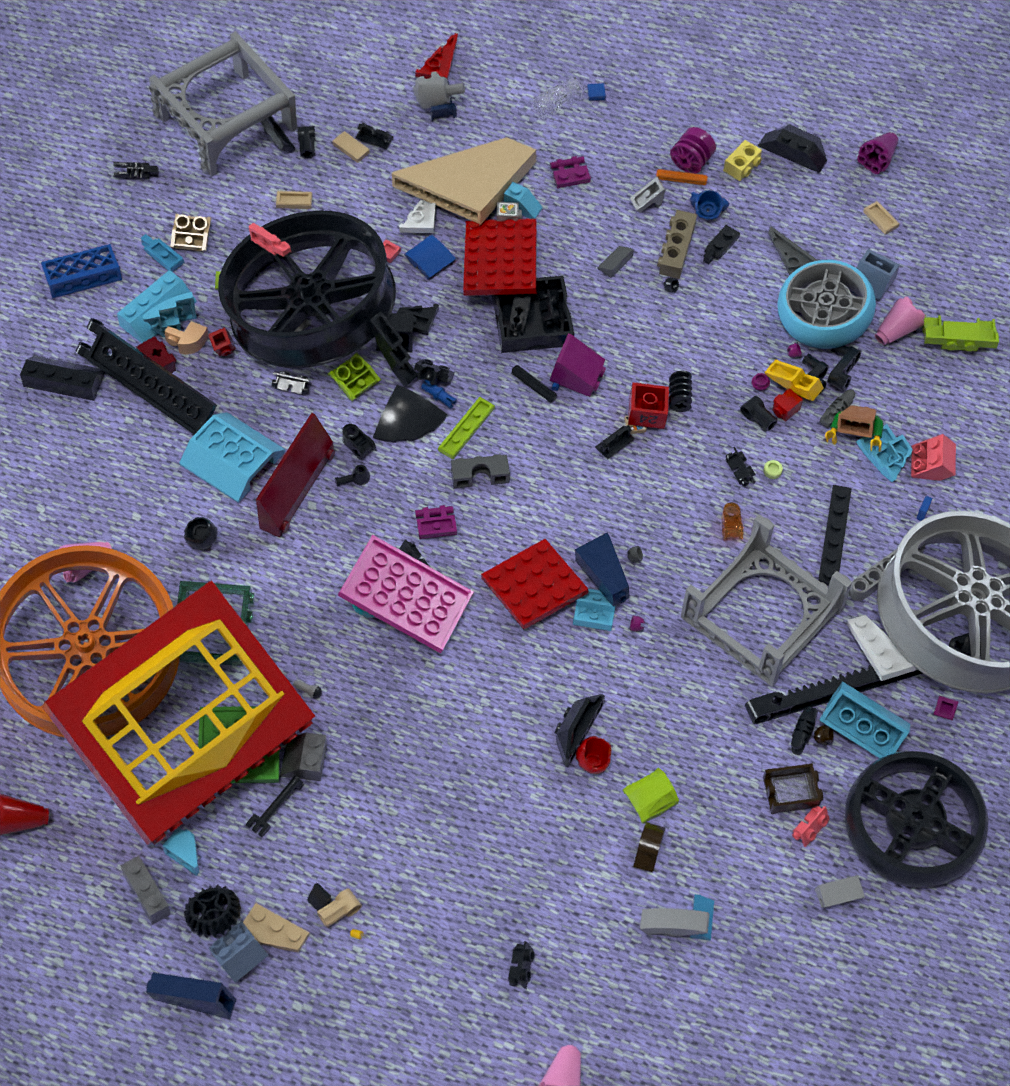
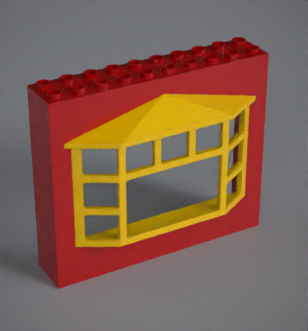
(209, 768)

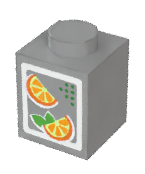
(508, 210)

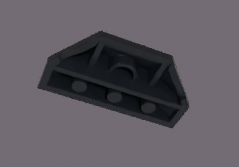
(796, 146)
(577, 725)

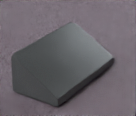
(616, 260)

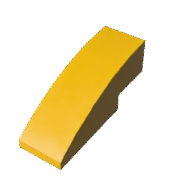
(795, 379)

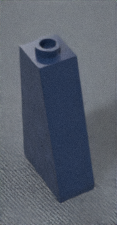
(603, 567)
(192, 994)

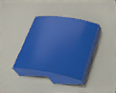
(430, 256)

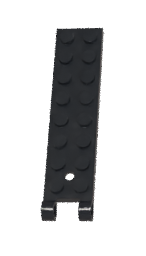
(147, 378)

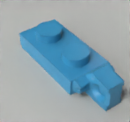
(162, 253)

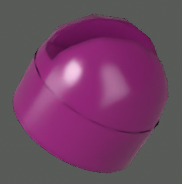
(794, 350)
(635, 624)

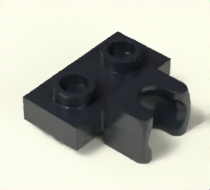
(432, 372)

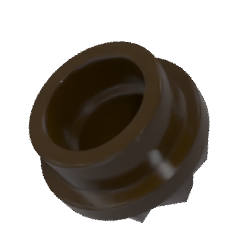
(824, 735)

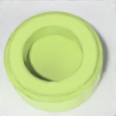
(773, 469)

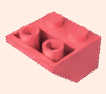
(934, 459)

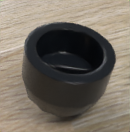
(671, 284)

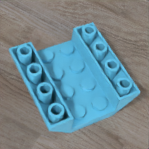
(229, 454)

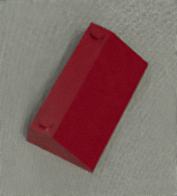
(294, 477)

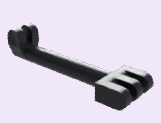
(261, 821)

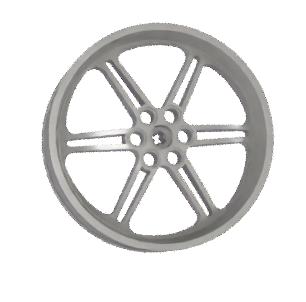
(971, 594)

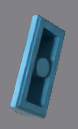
(704, 904)

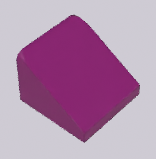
(945, 707)

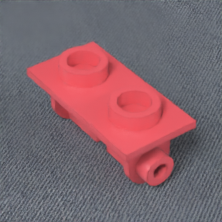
(817, 819)

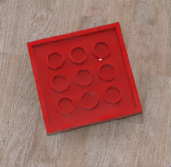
(534, 583)

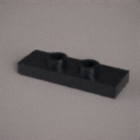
(277, 134)

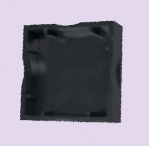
(535, 334)

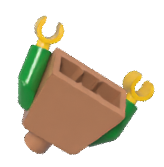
(857, 421)

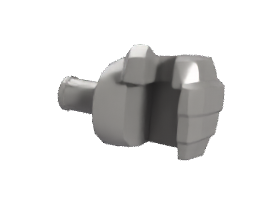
(435, 90)

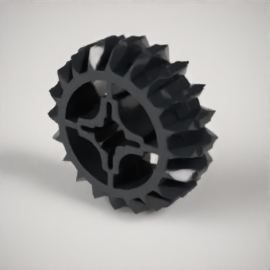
(211, 906)

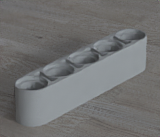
(866, 584)

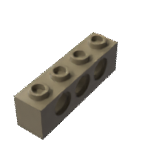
(677, 244)

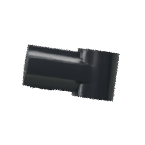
(306, 137)
(756, 410)

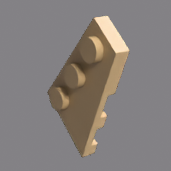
(274, 930)

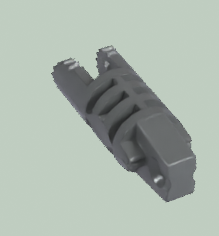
(839, 404)

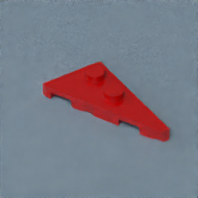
(440, 60)

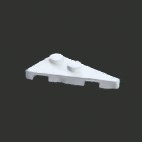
(420, 219)

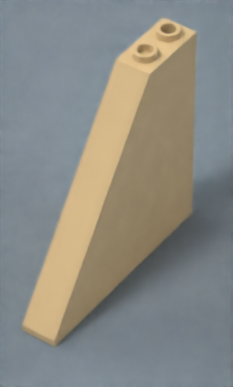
(469, 179)

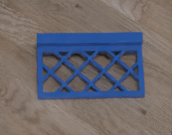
(83, 278)

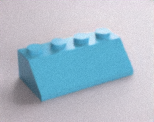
(131, 315)
(864, 721)

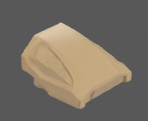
(190, 232)

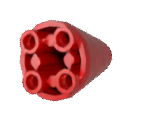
(20, 815)

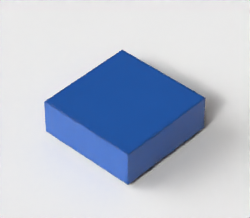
(596, 92)
(924, 508)

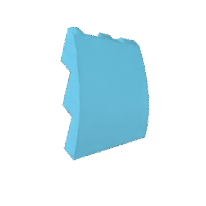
(171, 313)
(892, 454)

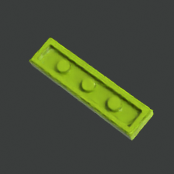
(466, 428)

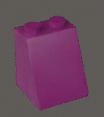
(578, 367)

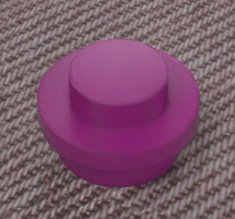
(760, 381)

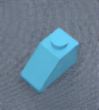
(527, 202)
(183, 849)

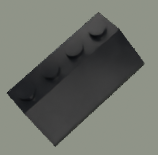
(61, 377)

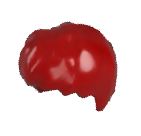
(594, 755)

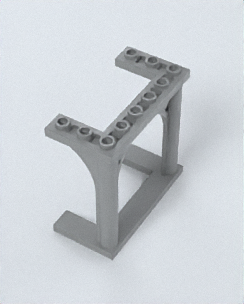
(215, 139)
(773, 661)

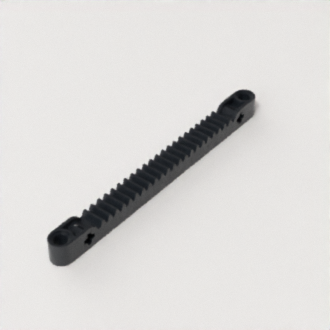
(767, 708)

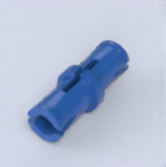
(439, 394)

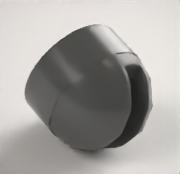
(635, 554)

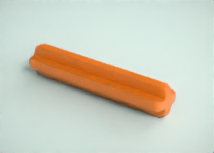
(684, 177)

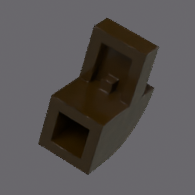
(649, 847)

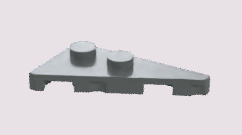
(790, 253)

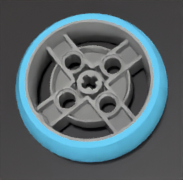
(823, 292)

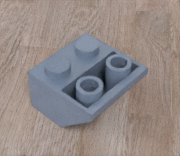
(879, 272)
(238, 951)

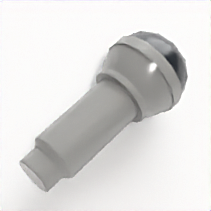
(314, 690)

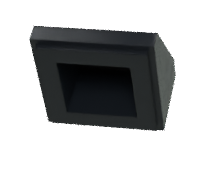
(319, 897)

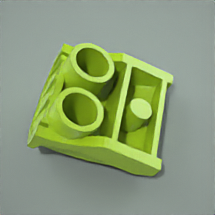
(354, 376)
(652, 795)

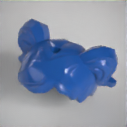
(709, 201)

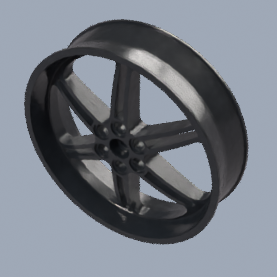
(308, 293)

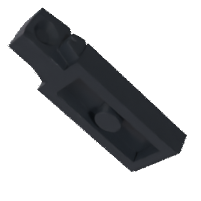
(720, 244)

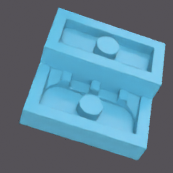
(594, 611)

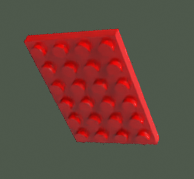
(500, 257)

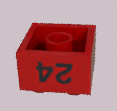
(648, 405)

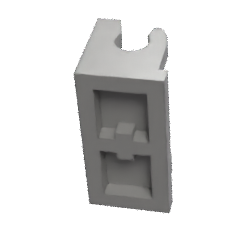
(839, 891)

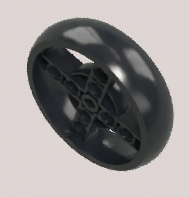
(942, 774)

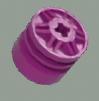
(693, 150)

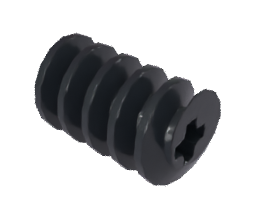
(680, 391)

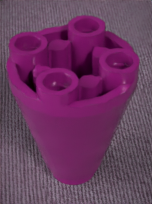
(878, 152)

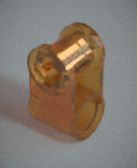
(732, 525)

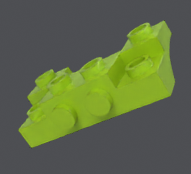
(960, 335)

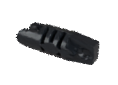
(135, 170)
(803, 730)

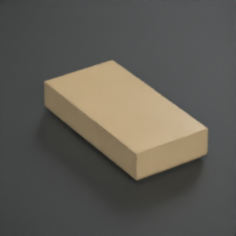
(351, 147)
(294, 200)
(881, 217)

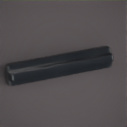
(534, 383)

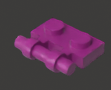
(570, 176)
(436, 526)

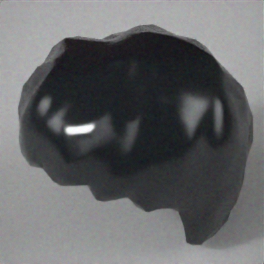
(200, 533)

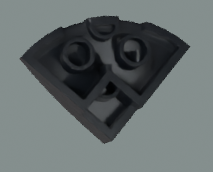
(407, 417)

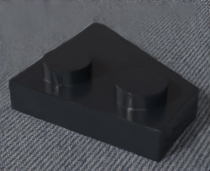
(422, 317)

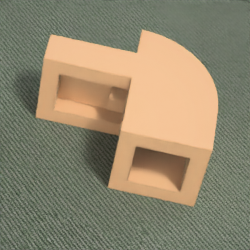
(189, 341)

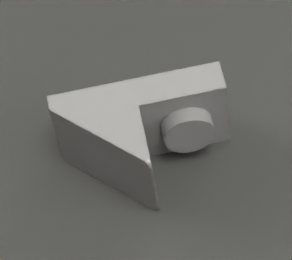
(649, 194)

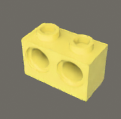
(742, 160)

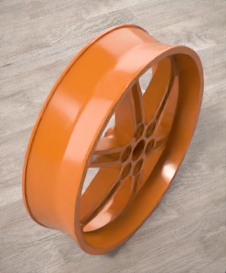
(37, 574)

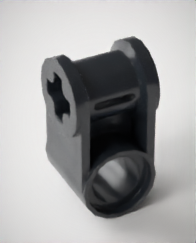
(359, 443)

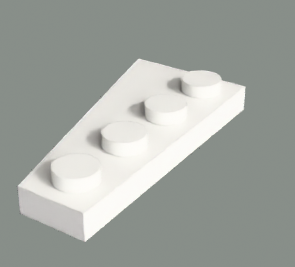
(879, 649)

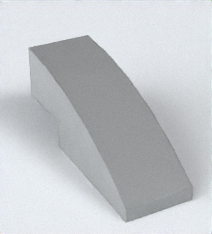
(674, 922)

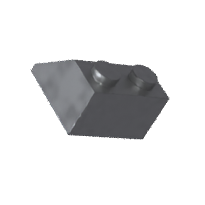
(305, 757)

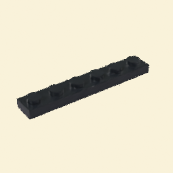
(834, 533)

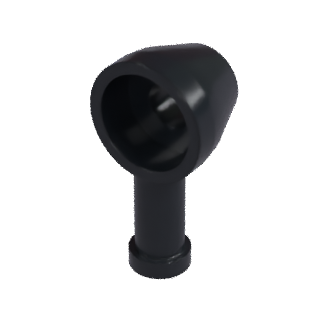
(356, 477)

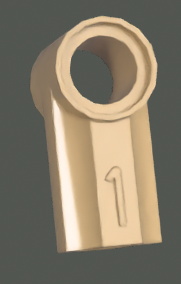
(344, 905)

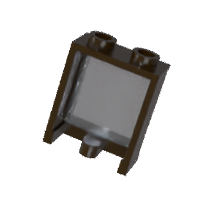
(792, 788)

